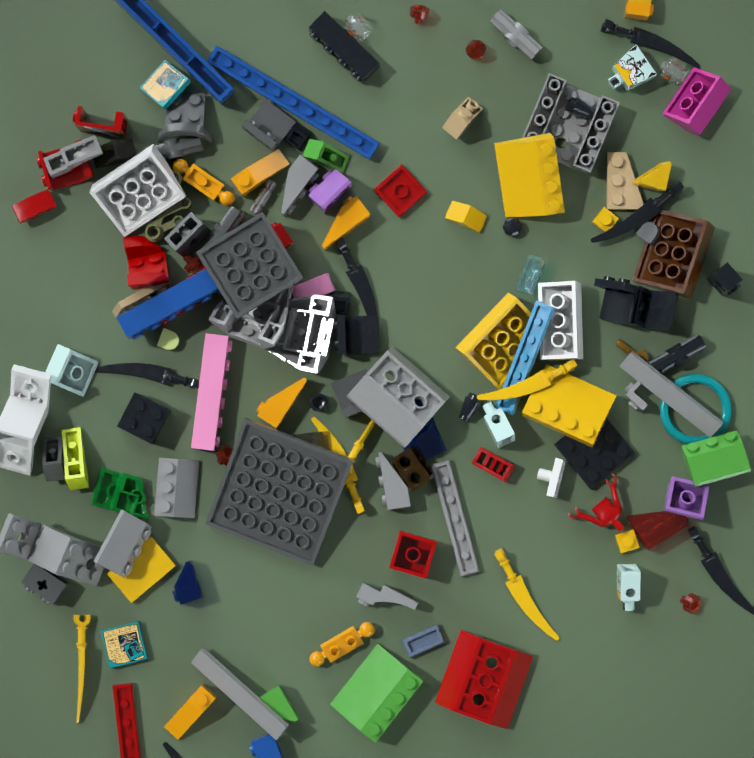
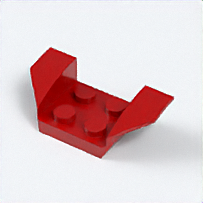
(145, 262)

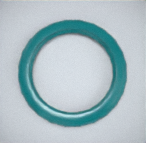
(721, 392)

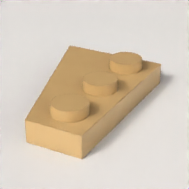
(620, 190)
(137, 298)

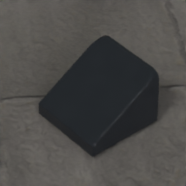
(298, 136)
(341, 301)

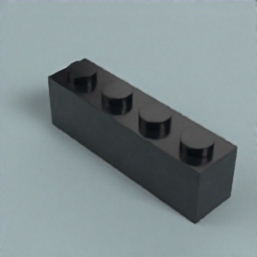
(344, 47)

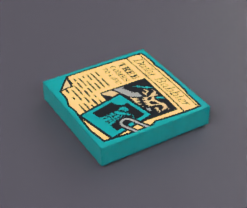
(165, 84)
(124, 644)

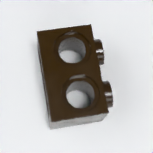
(417, 465)

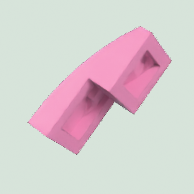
(319, 285)

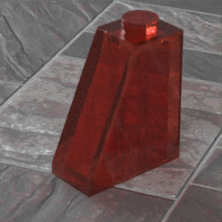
(656, 526)

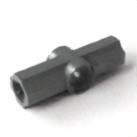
(178, 148)
(228, 223)

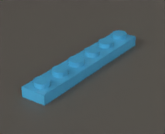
(527, 352)

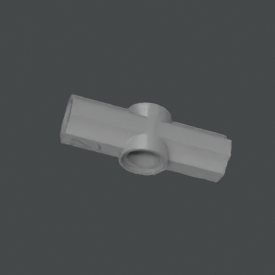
(516, 34)

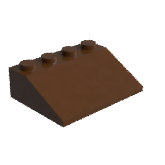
(676, 255)

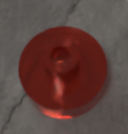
(419, 12)
(475, 49)
(192, 263)
(223, 454)
(690, 603)

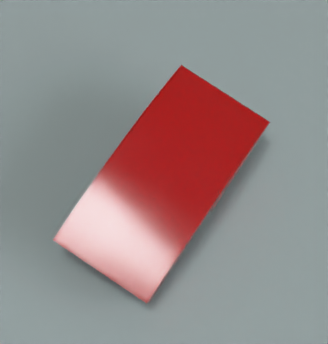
(33, 206)

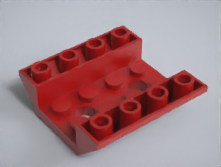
(470, 676)

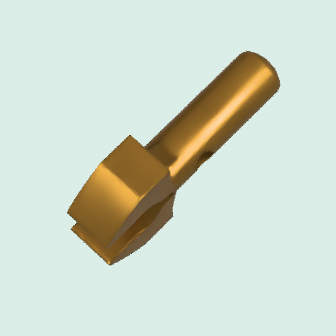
(627, 349)

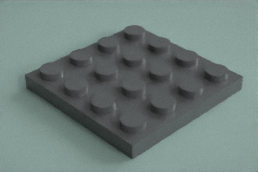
(249, 265)

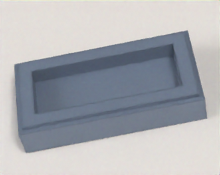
(423, 641)

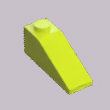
(74, 459)

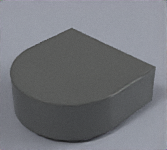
(649, 232)

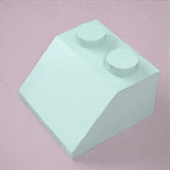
(71, 370)

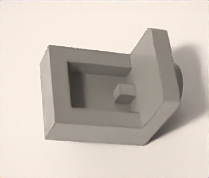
(635, 401)

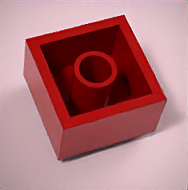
(412, 554)

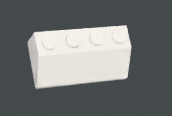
(565, 330)

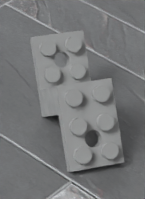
(50, 549)

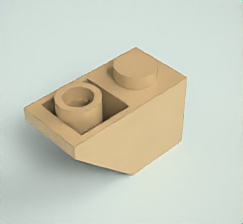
(462, 118)

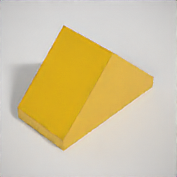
(656, 178)
(466, 216)

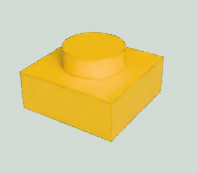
(605, 220)
(627, 541)

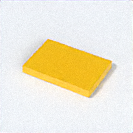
(146, 570)

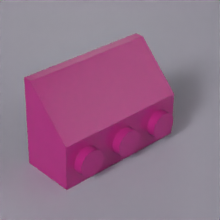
(697, 100)

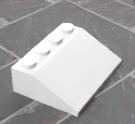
(138, 190)

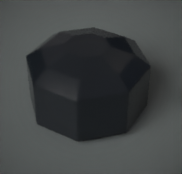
(512, 227)
(318, 402)

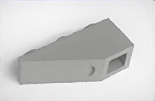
(298, 178)
(395, 489)

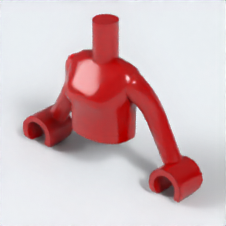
(605, 510)

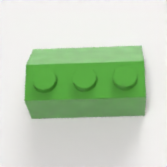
(715, 458)

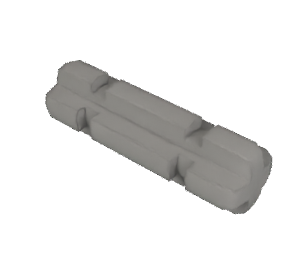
(263, 197)

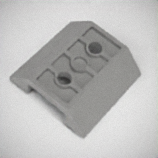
(581, 134)
(392, 402)

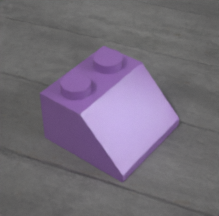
(330, 190)
(685, 498)

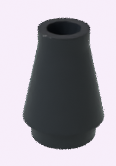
(579, 108)
(470, 407)

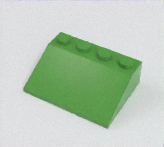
(376, 692)

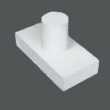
(553, 477)

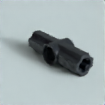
(678, 354)

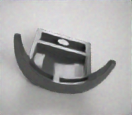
(186, 117)

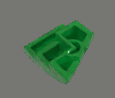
(119, 491)

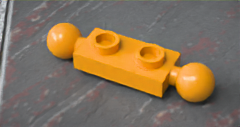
(203, 182)
(341, 644)

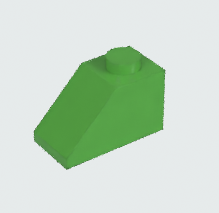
(325, 155)
(279, 703)

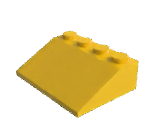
(529, 176)
(496, 339)
(570, 407)

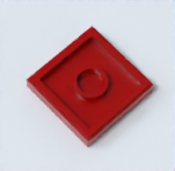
(400, 191)

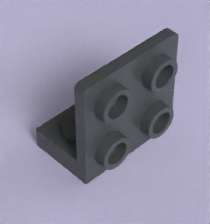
(269, 125)
(343, 387)

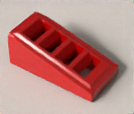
(508, 472)

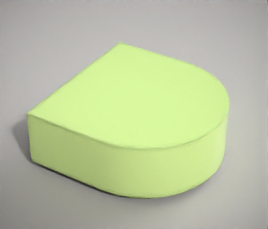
(168, 340)

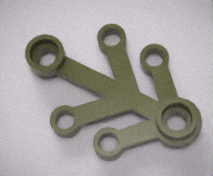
(157, 224)

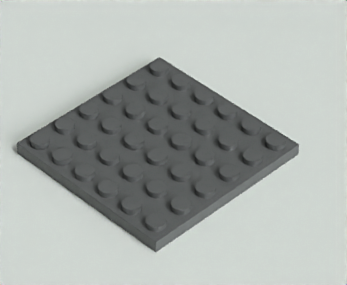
(279, 491)

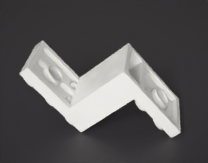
(23, 418)

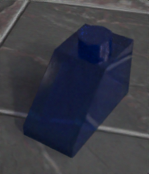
(187, 586)

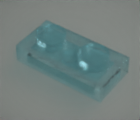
(531, 275)

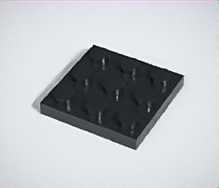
(596, 462)

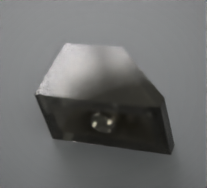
(115, 152)
(318, 438)

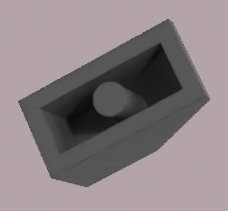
(53, 459)

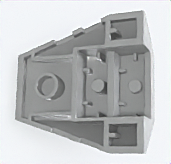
(259, 326)
(307, 333)

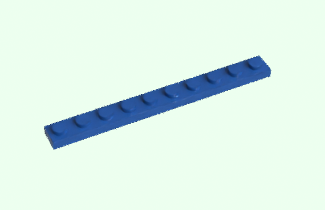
(292, 102)

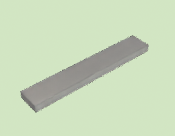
(671, 394)
(455, 518)
(240, 693)

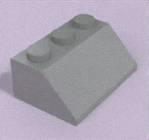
(176, 488)
(123, 544)

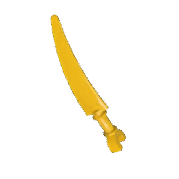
(530, 385)
(359, 444)
(337, 448)
(521, 595)
(81, 645)

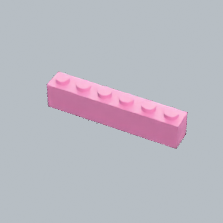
(210, 392)

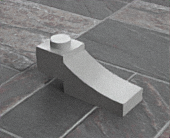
(72, 156)
(370, 595)

